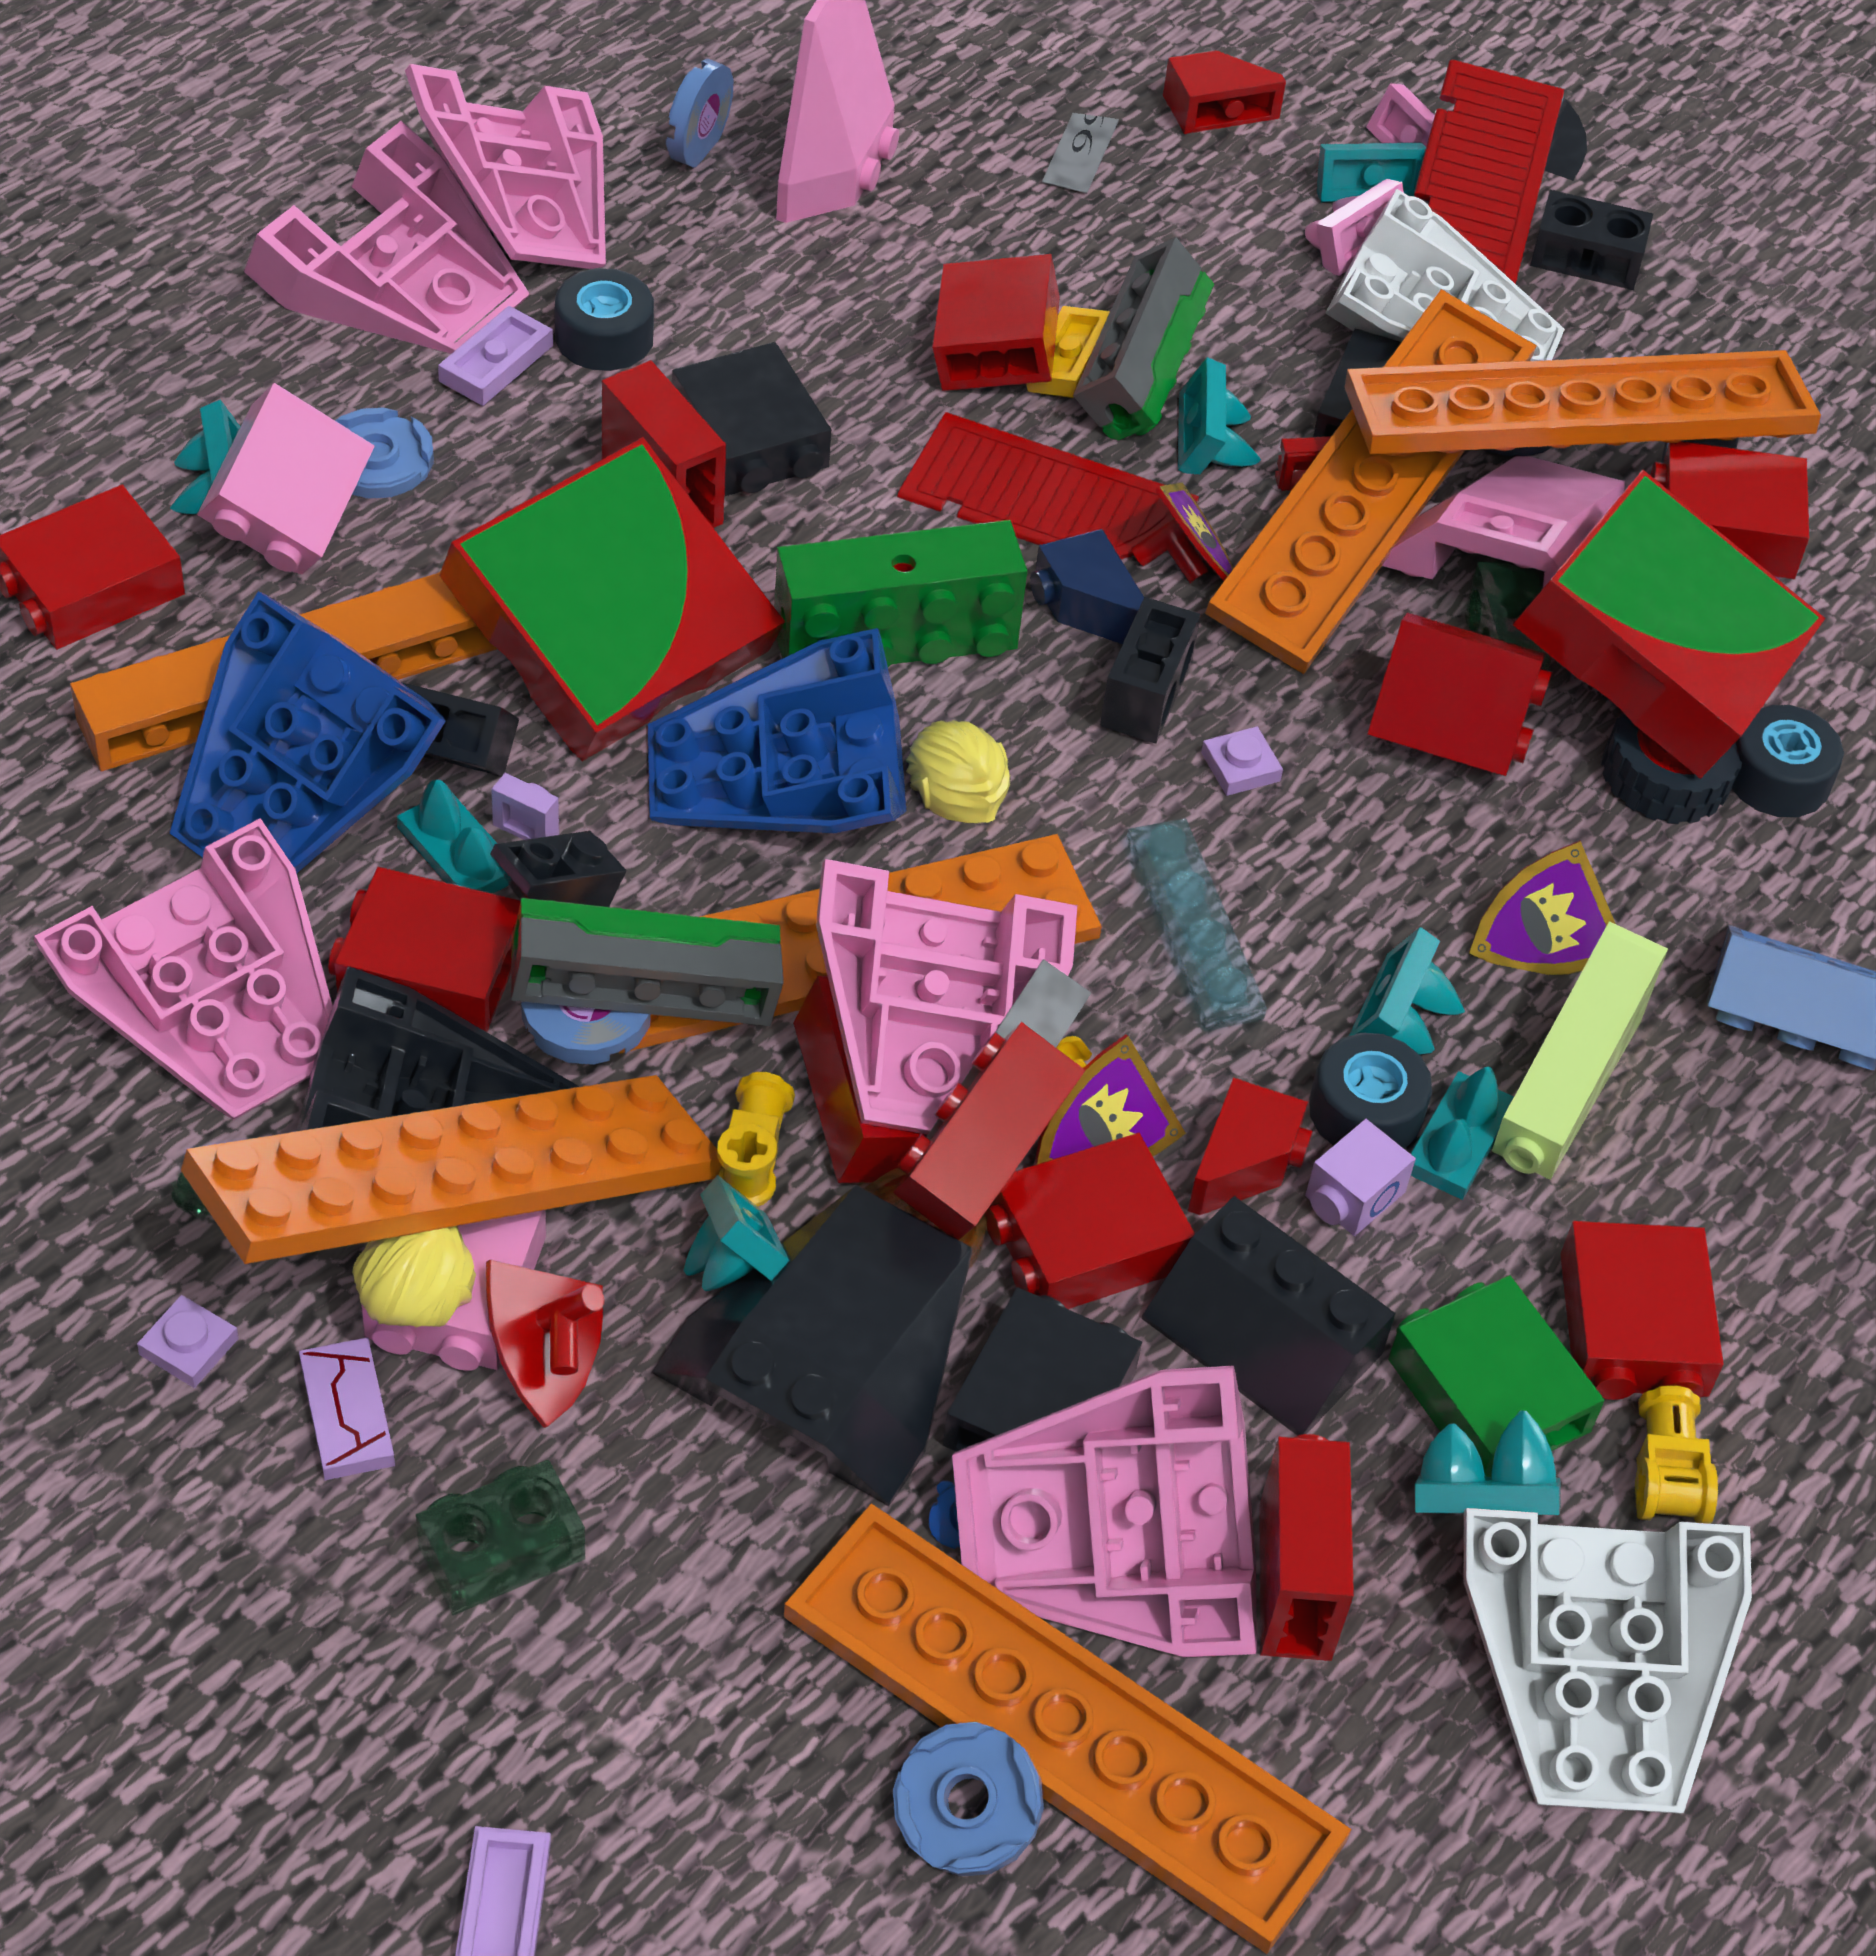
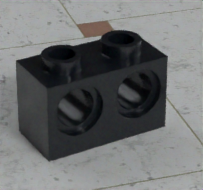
(1592, 239)
(1150, 670)
(473, 734)

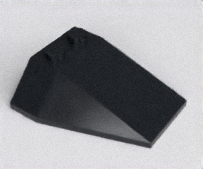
(405, 1054)
(839, 1341)

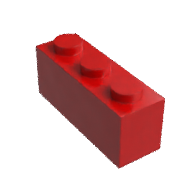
(986, 1129)
(856, 1149)

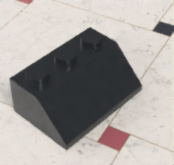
(1273, 1313)

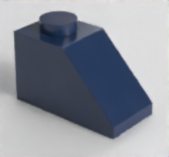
(1086, 585)

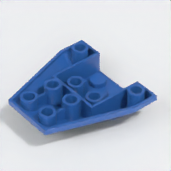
(297, 737)
(786, 746)

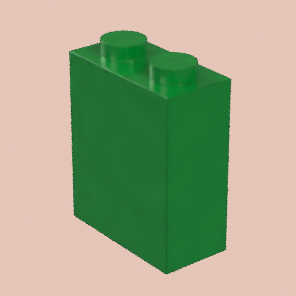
(1487, 1362)

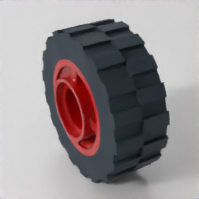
(1658, 783)

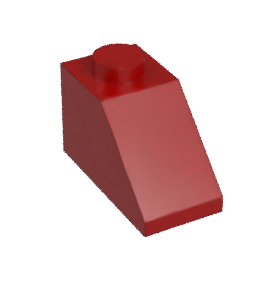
(1220, 91)
(1250, 1146)

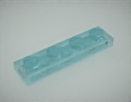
(1196, 925)

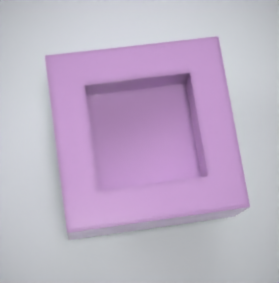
(1242, 761)
(524, 808)
(187, 1341)

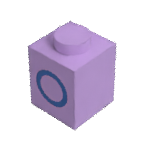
(1359, 1178)

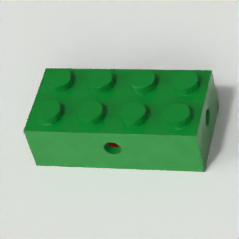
(922, 589)

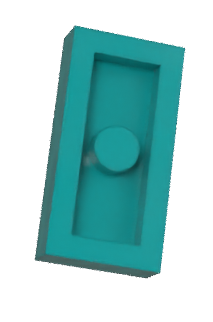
(1356, 168)
(1202, 421)
(205, 453)
(451, 840)
(1405, 980)
(1461, 1132)
(733, 1239)
(1520, 1478)

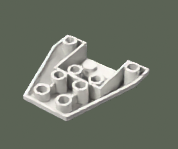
(1415, 256)
(1607, 1649)

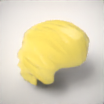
(959, 771)
(415, 1278)

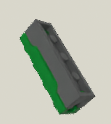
(1144, 341)
(646, 962)

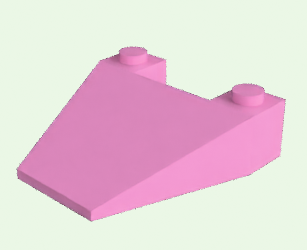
(408, 275)

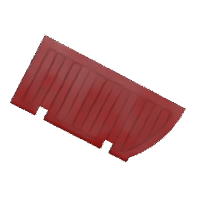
(1489, 158)
(1033, 485)

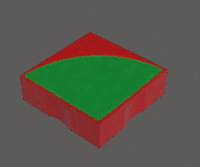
(610, 597)
(1671, 624)

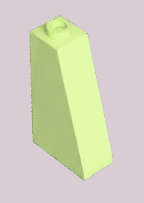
(1580, 1051)

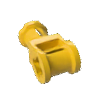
(751, 1141)
(1673, 1464)

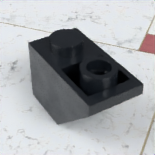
(561, 868)

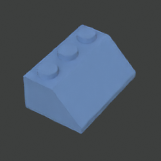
(1798, 993)

